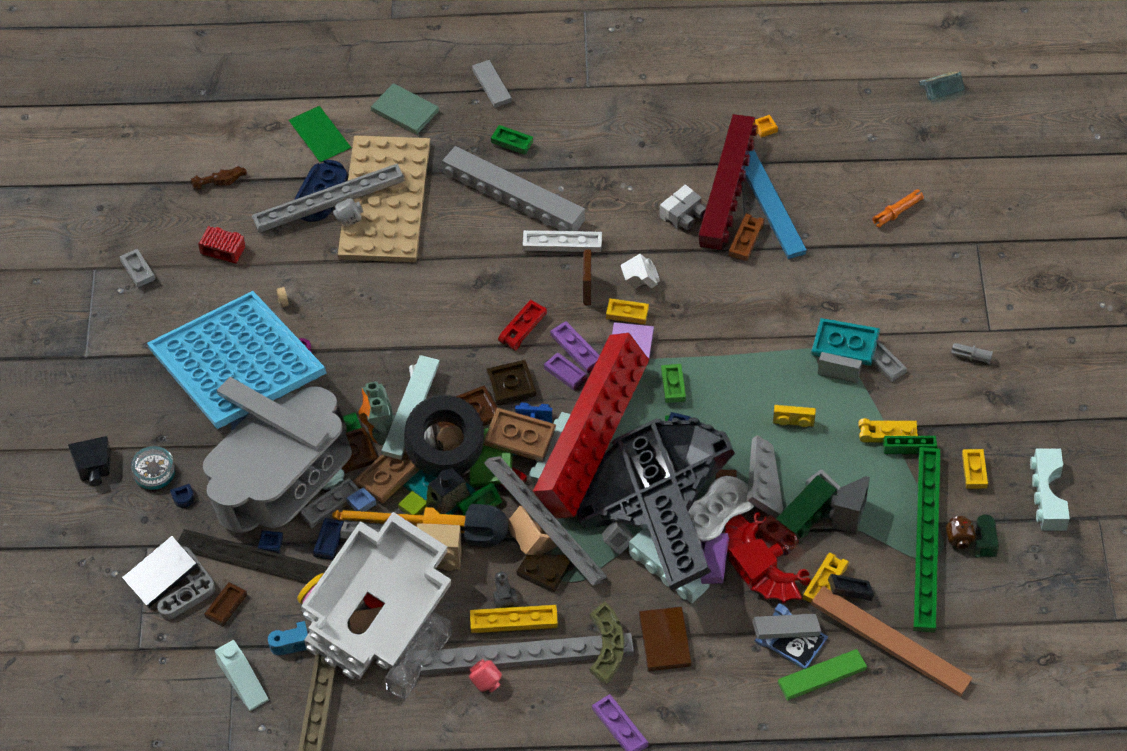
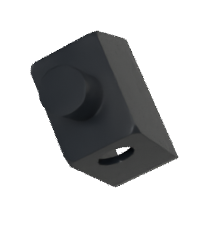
(91, 459)

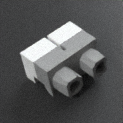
(682, 207)

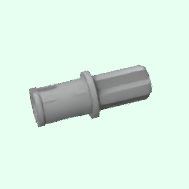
(972, 353)

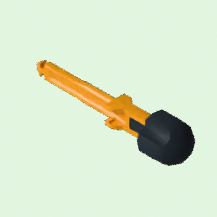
(482, 524)

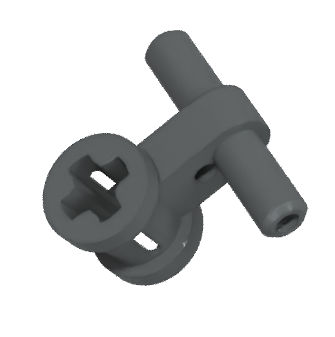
(504, 592)

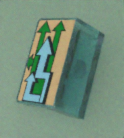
(943, 85)

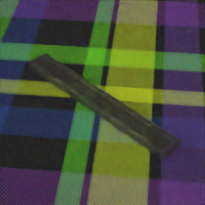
(250, 557)

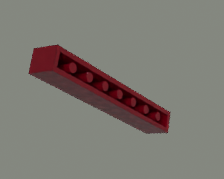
(727, 182)

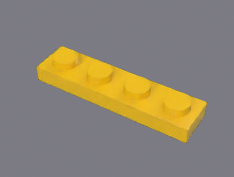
(513, 618)

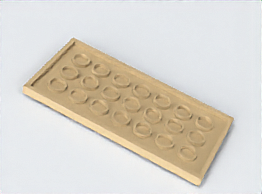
(393, 214)

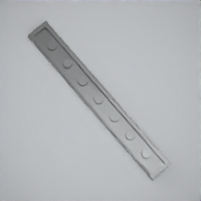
(327, 198)
(546, 520)

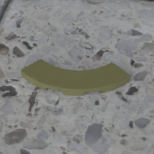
(612, 643)

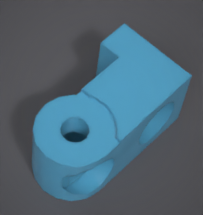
(288, 641)

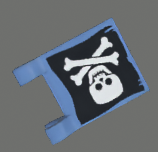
(795, 649)

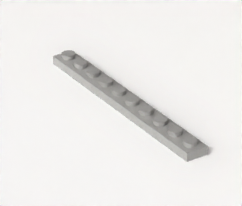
(520, 654)

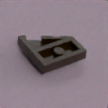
(544, 570)

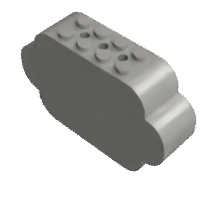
(270, 476)

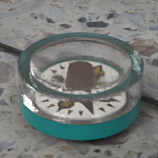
(153, 467)

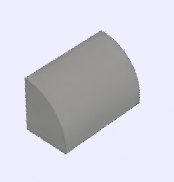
(839, 367)

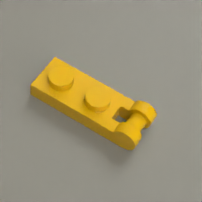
(885, 428)
(822, 575)

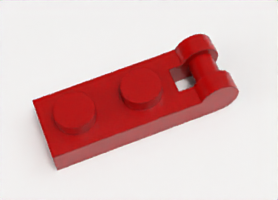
(522, 324)

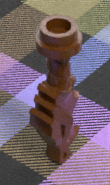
(223, 177)

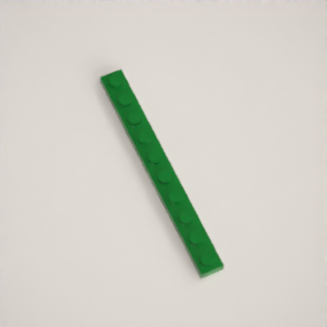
(927, 540)

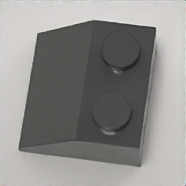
(849, 505)

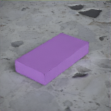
(565, 371)

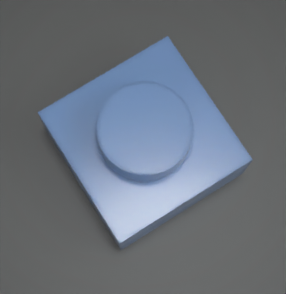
(361, 500)

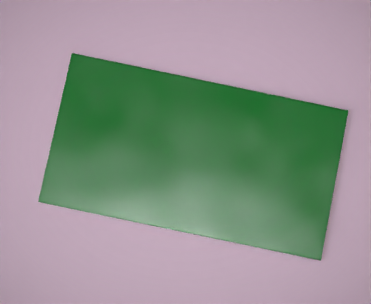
(319, 133)

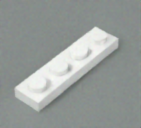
(562, 241)

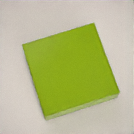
(412, 504)

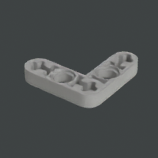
(195, 583)

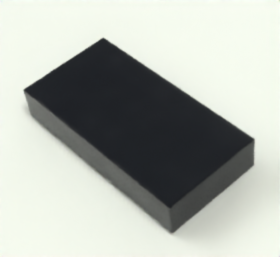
(851, 587)

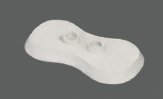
(721, 502)

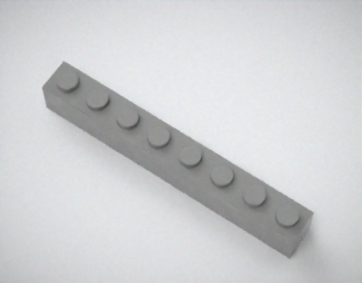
(513, 190)

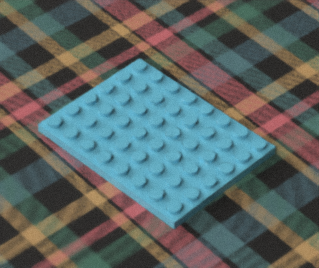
(240, 343)

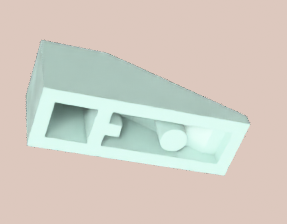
(240, 675)

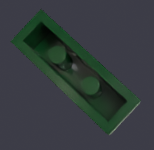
(808, 507)

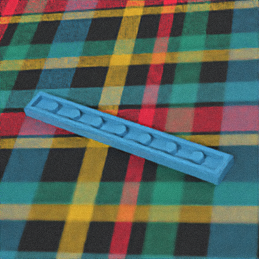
(773, 208)

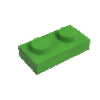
(673, 383)

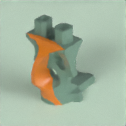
(376, 411)

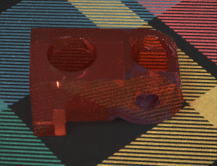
(774, 532)

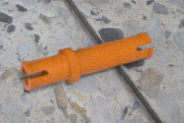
(892, 212)

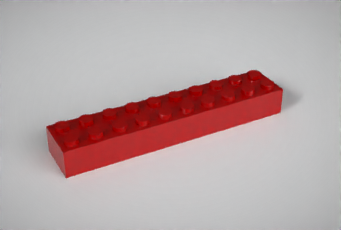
(591, 426)

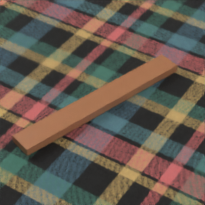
(892, 641)

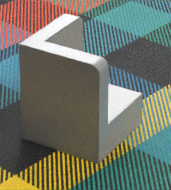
(617, 536)

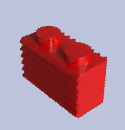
(222, 244)

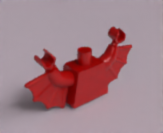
(758, 563)

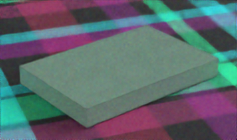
(405, 108)

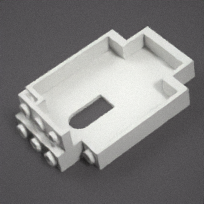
(393, 567)

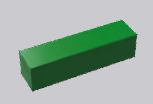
(907, 444)

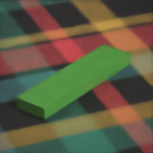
(822, 674)

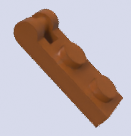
(746, 237)

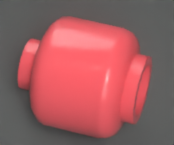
(485, 676)

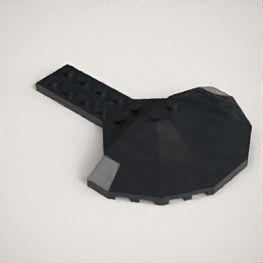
(653, 482)

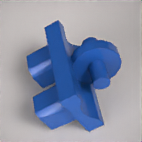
(542, 412)

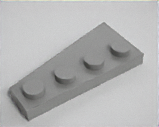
(763, 478)

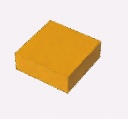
(766, 126)

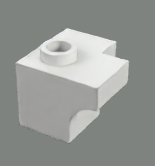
(640, 272)

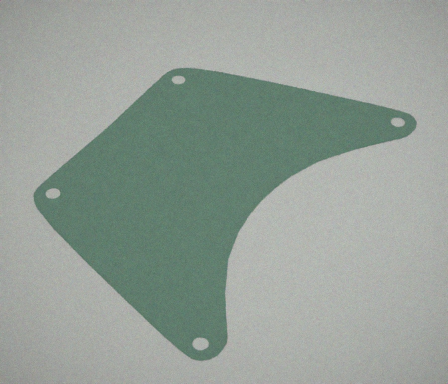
(739, 398)

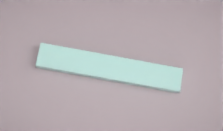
(415, 393)

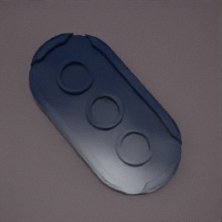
(319, 178)

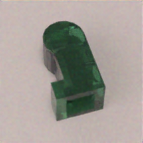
(988, 541)

